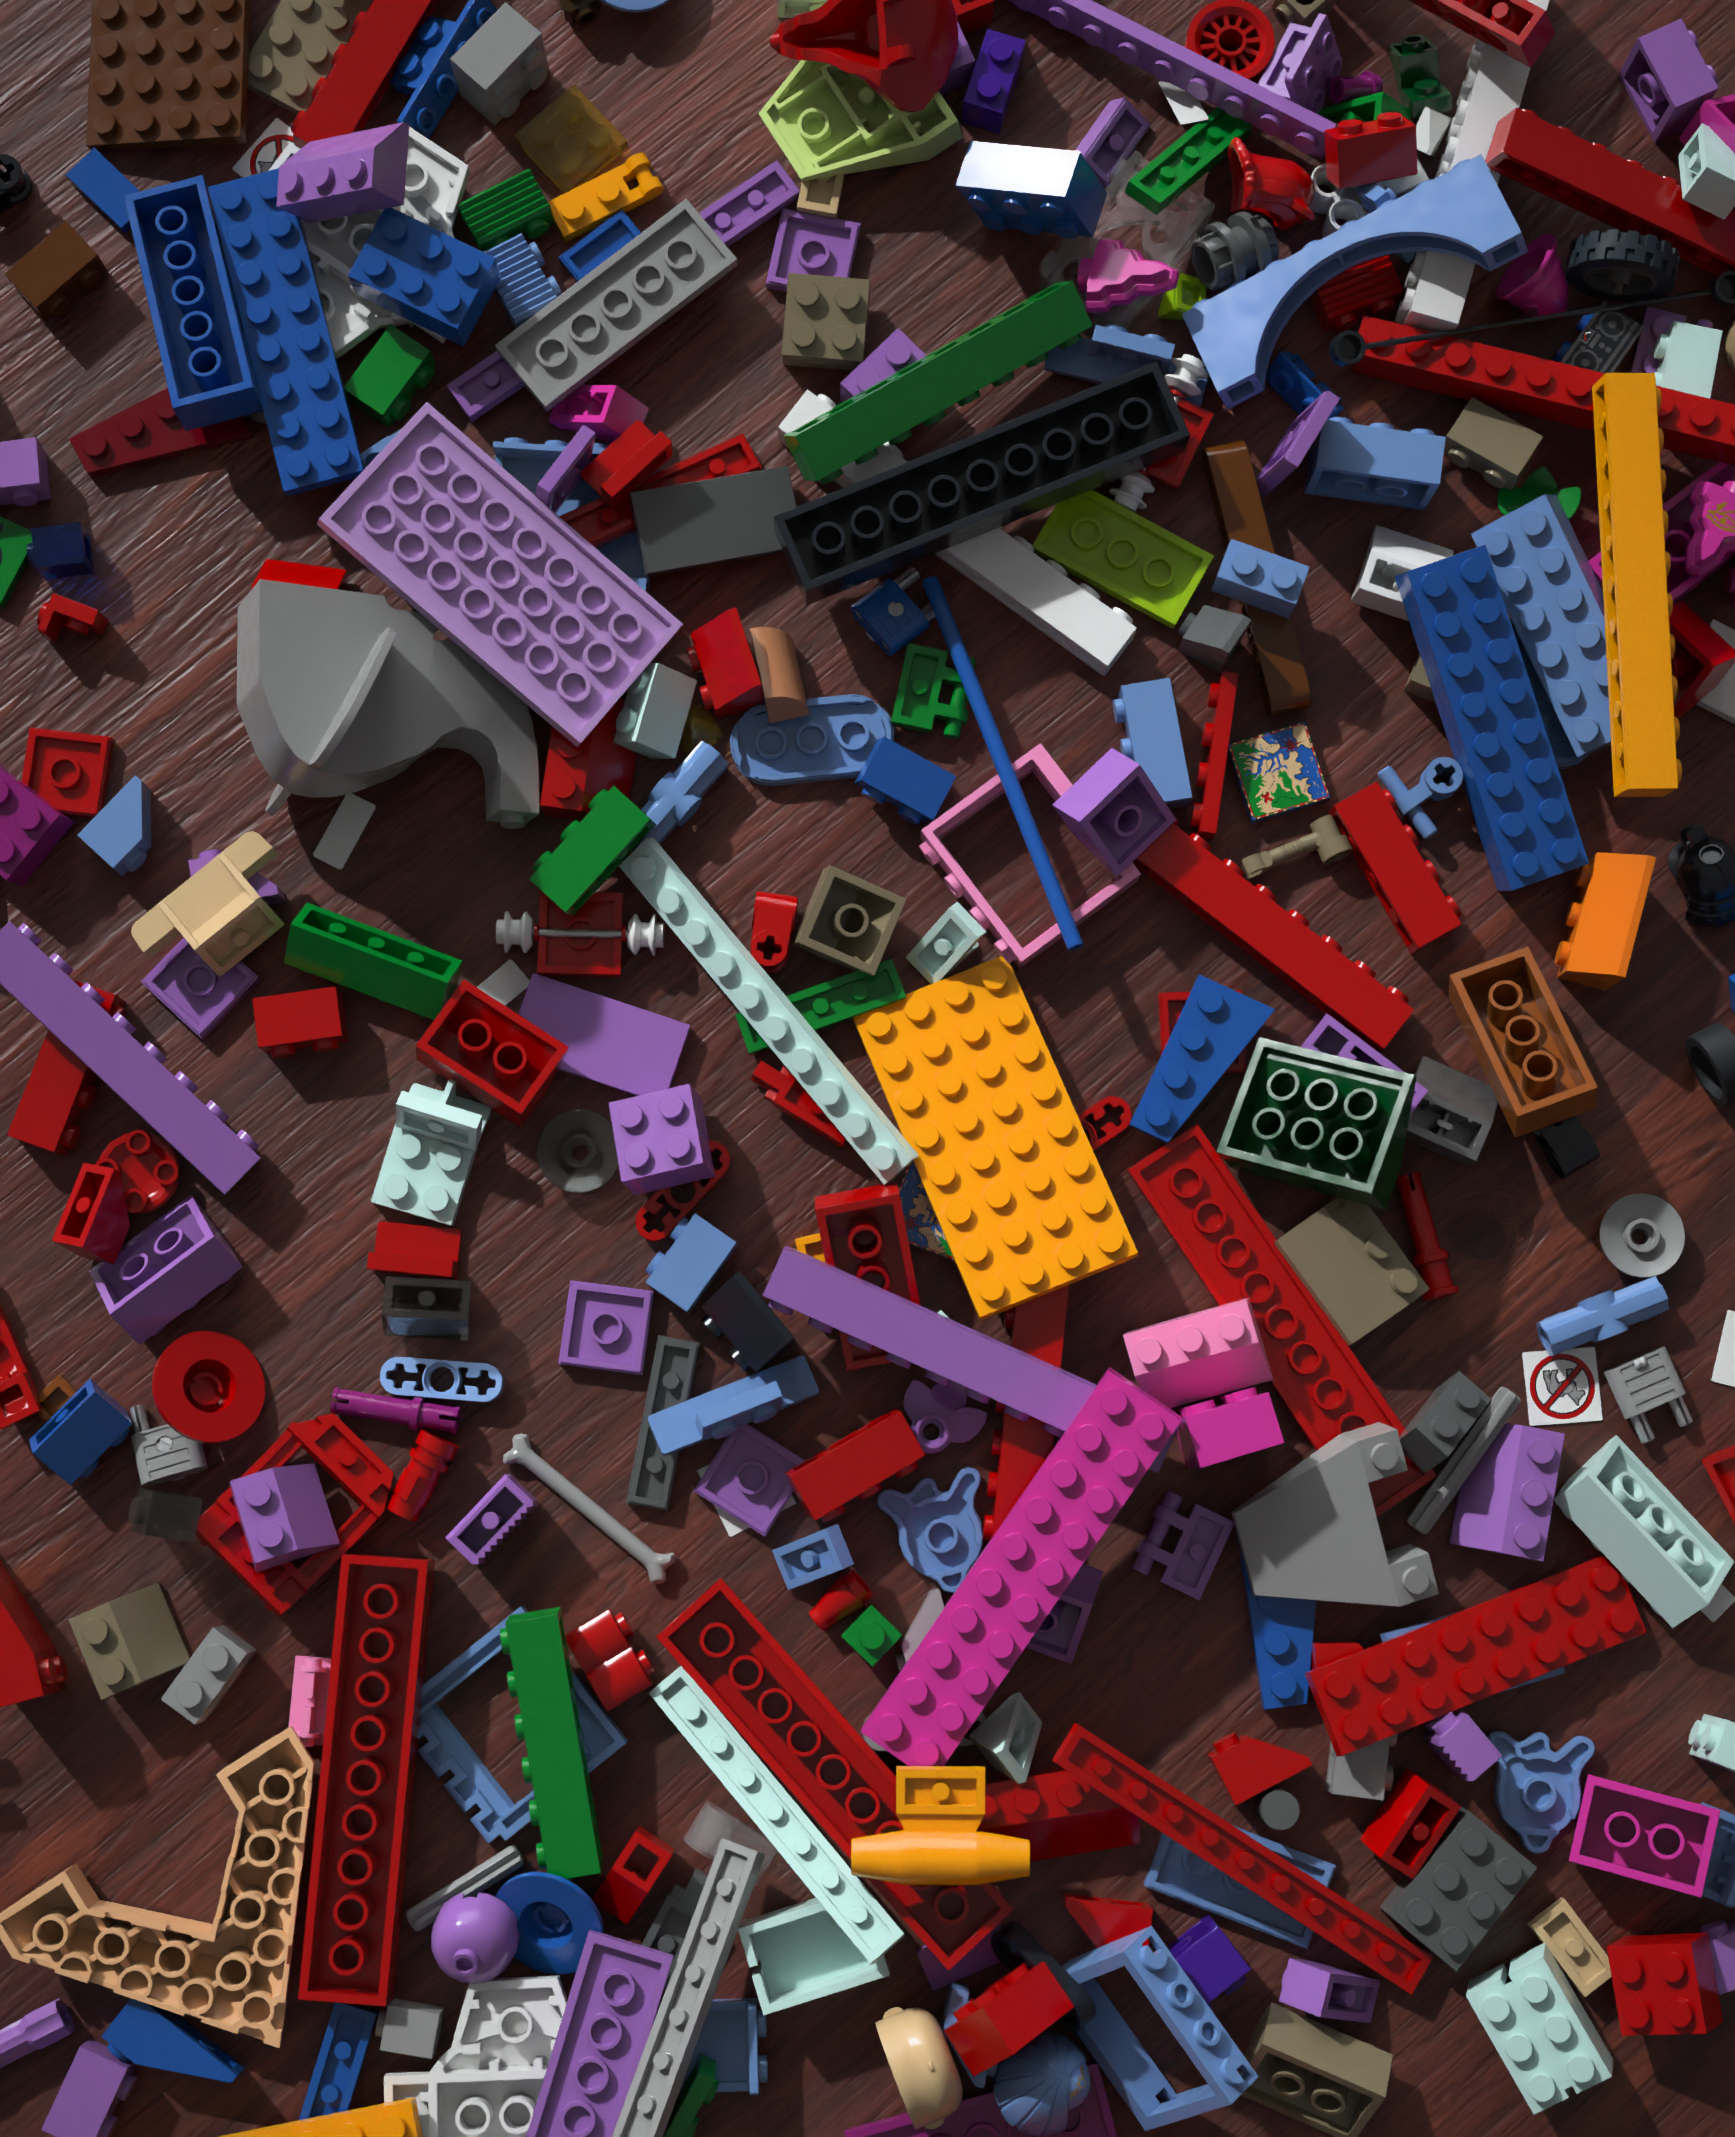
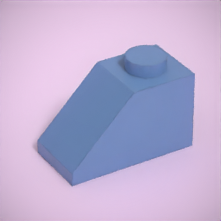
(122, 828)

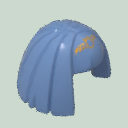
(1042, 2084)

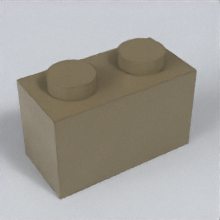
(1491, 445)

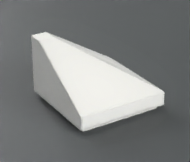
(1431, 130)

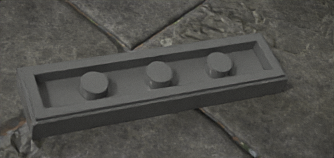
(668, 1385)

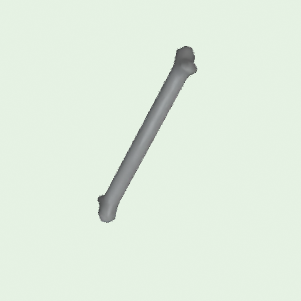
(524, 1455)

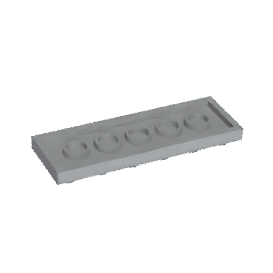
(616, 305)

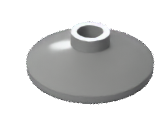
(1662, 1233)

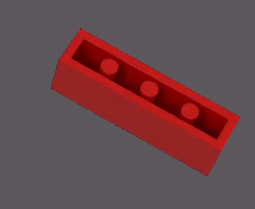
(1395, 868)
(58, 1092)

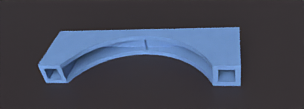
(1451, 215)

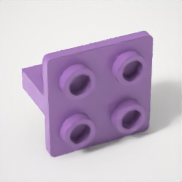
(1304, 64)

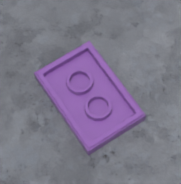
(1296, 442)

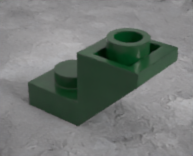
(1418, 75)

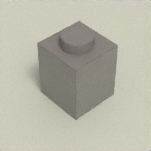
(410, 2028)

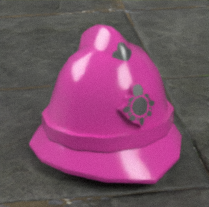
(1536, 280)

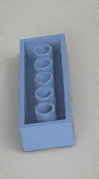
(1556, 613)

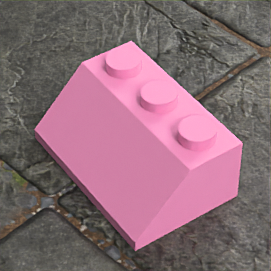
(1199, 1354)

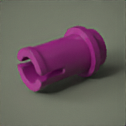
(1353, 87)

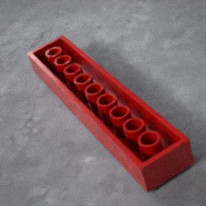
(818, 1757)
(366, 1780)

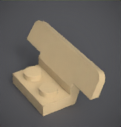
(215, 908)

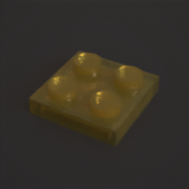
(571, 140)

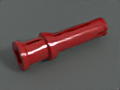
(1429, 1256)

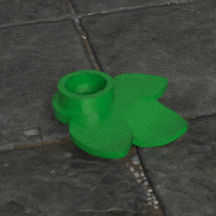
(1536, 485)

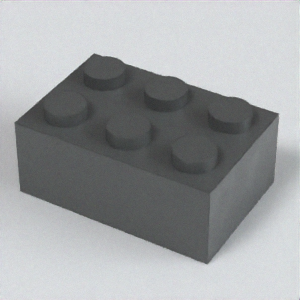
(1459, 1889)

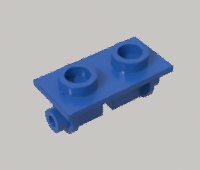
(1292, 381)

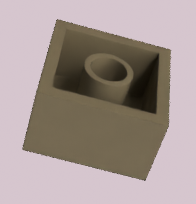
(825, 321)

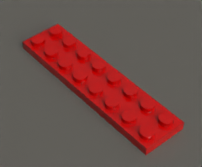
(1474, 1654)

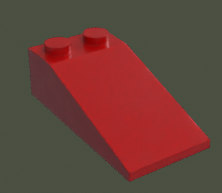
(868, 1238)
(26, 1653)

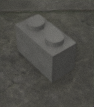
(1443, 1421)

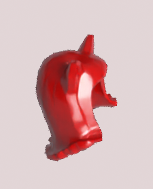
(1269, 187)

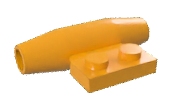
(940, 1834)

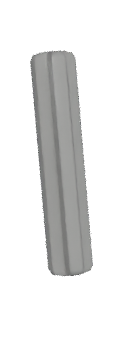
(469, 1884)

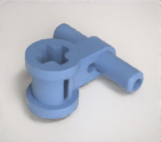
(1410, 800)

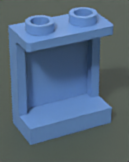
(732, 2040)

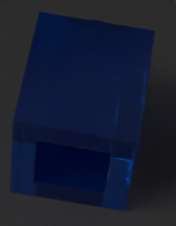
(61, 551)

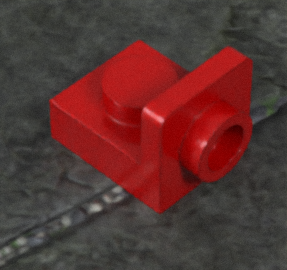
(76, 616)

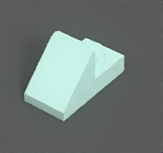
(946, 944)

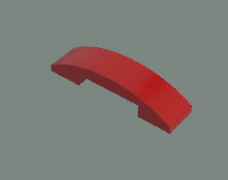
(17, 1387)

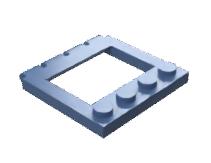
(472, 1779)

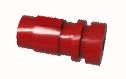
(421, 1474)

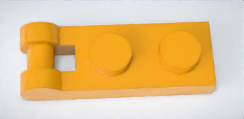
(604, 196)

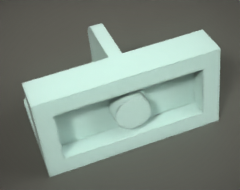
(442, 1115)

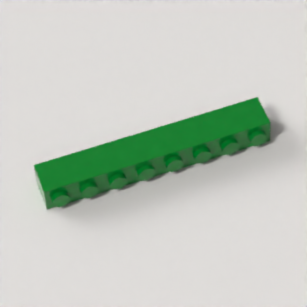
(937, 382)

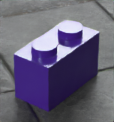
(993, 81)

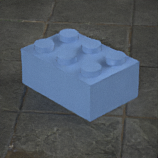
(1375, 464)

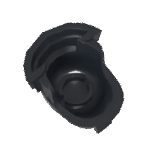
(1706, 874)

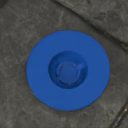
(551, 1920)

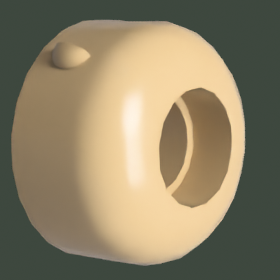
(921, 2065)

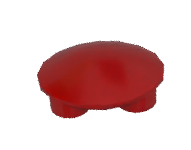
(146, 1169)

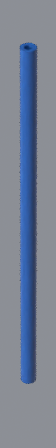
(1003, 764)

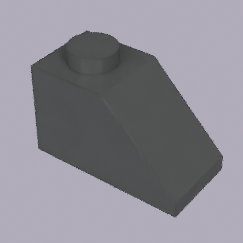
(1212, 636)

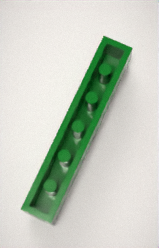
(553, 1743)

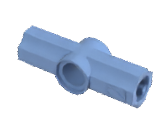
(681, 792)
(1602, 1316)

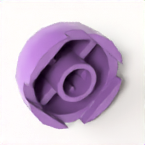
(474, 1938)

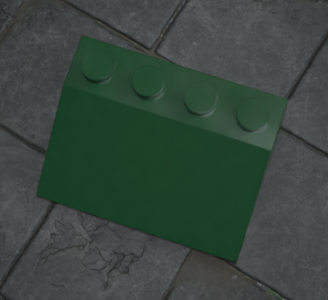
(1320, 1122)

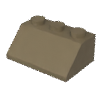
(1351, 1267)
(1315, 2072)

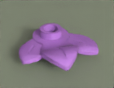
(945, 1409)

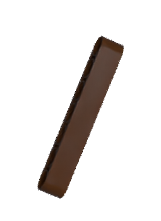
(1268, 634)

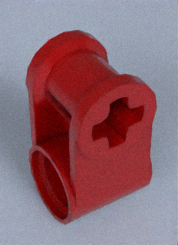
(773, 925)

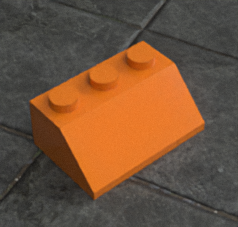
(1604, 919)

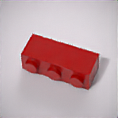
(855, 1465)

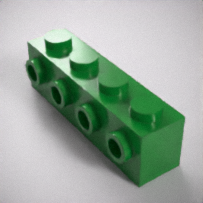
(371, 961)

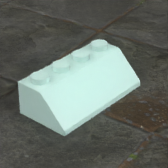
(1645, 1532)

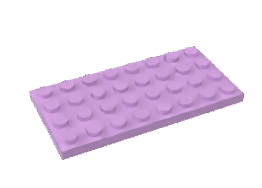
(500, 574)

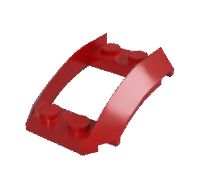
(348, 1463)

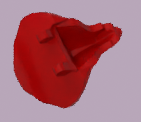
(890, 44)

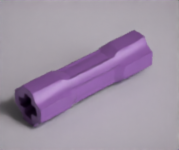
(35, 2031)

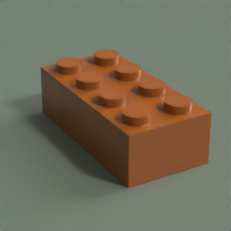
(1522, 1042)

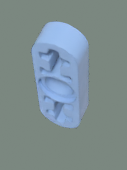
(412, 1366)

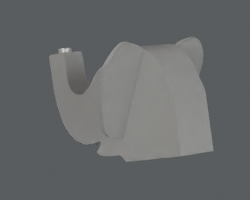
(358, 691)

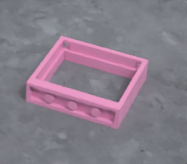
(1056, 784)

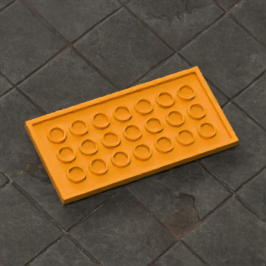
(995, 1138)

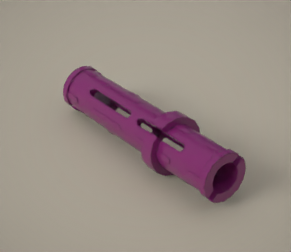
(396, 1410)

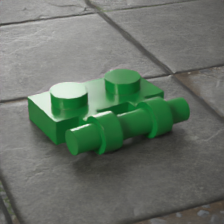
(920, 690)

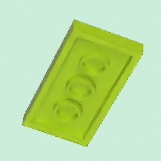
(1123, 555)

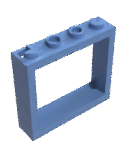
(1185, 2015)

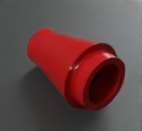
(842, 1599)

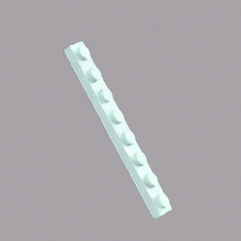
(777, 1815)

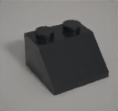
(747, 1323)

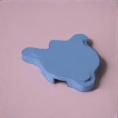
(938, 1528)
(1538, 1787)

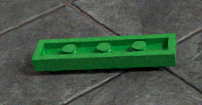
(1186, 160)
(836, 1001)

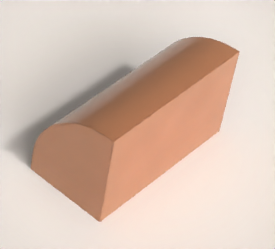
(779, 674)

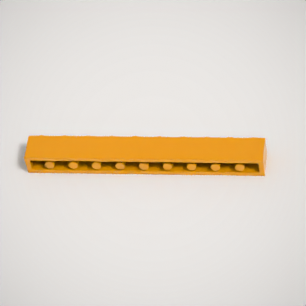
(1636, 585)

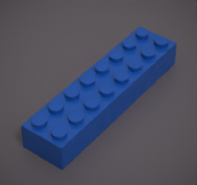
(1491, 719)

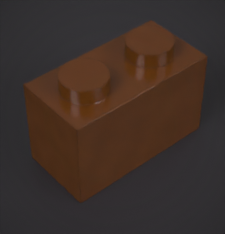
(56, 272)

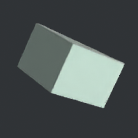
(1009, 1737)

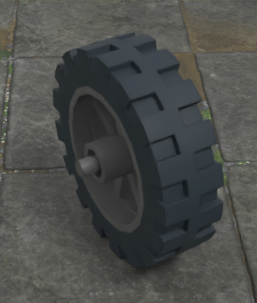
(1622, 265)

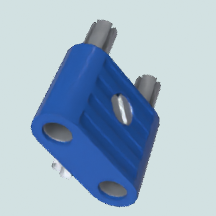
(891, 615)

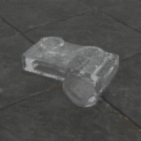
(715, 1823)

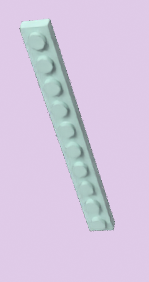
(768, 1010)

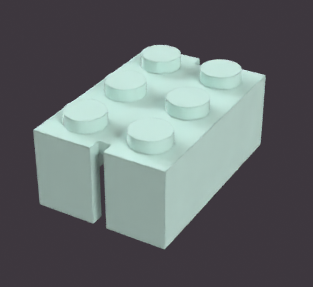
(803, 1956)
(1540, 2028)

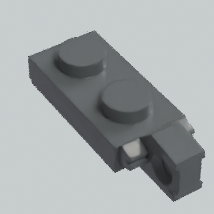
(674, 1918)

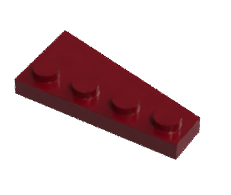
(145, 434)

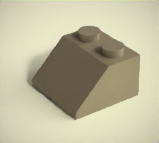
(848, 921)
(130, 1640)

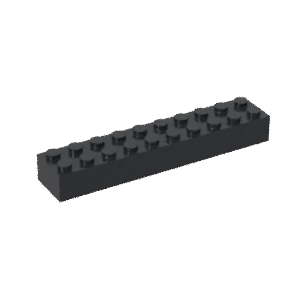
(981, 483)

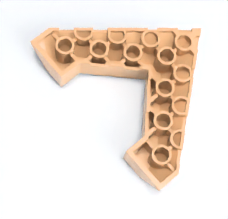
(217, 1972)

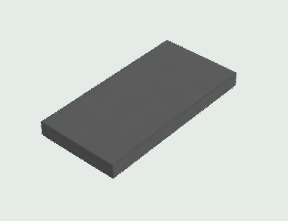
(710, 519)

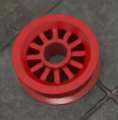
(1251, 54)

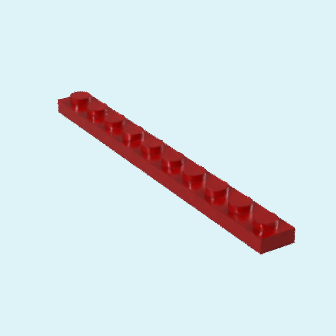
(1242, 1858)

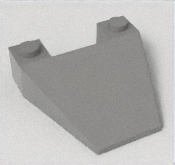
(1319, 1530)

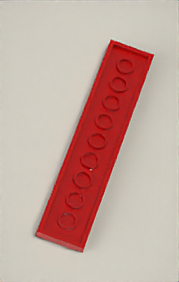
(1237, 1261)

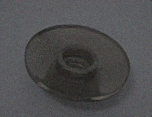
(557, 1146)

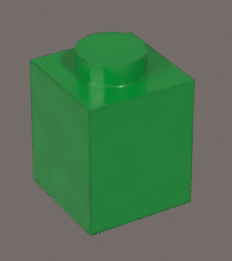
(871, 1634)

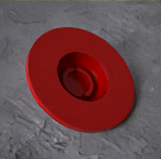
(208, 1387)

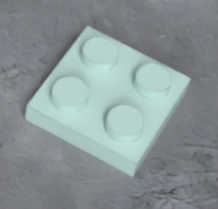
(423, 1176)

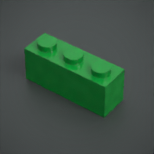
(591, 850)

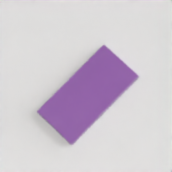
(607, 1037)

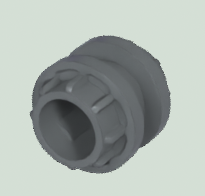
(1233, 250)

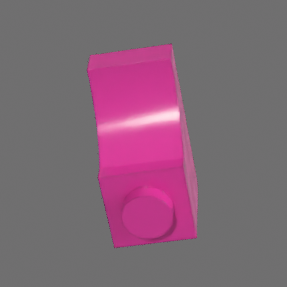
(601, 408)

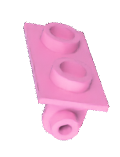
(310, 1698)

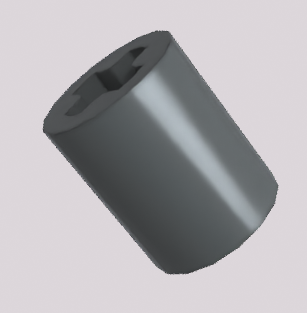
(1277, 1808)

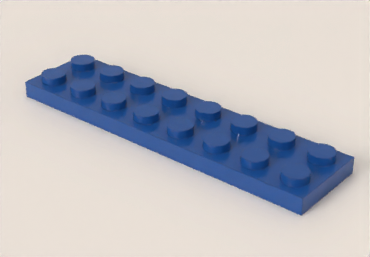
(286, 335)

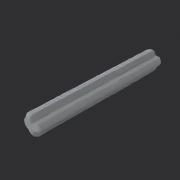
(1463, 1460)

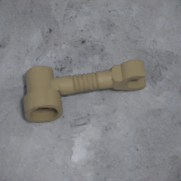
(1325, 840)

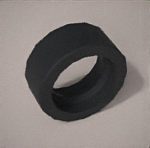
(1713, 1062)

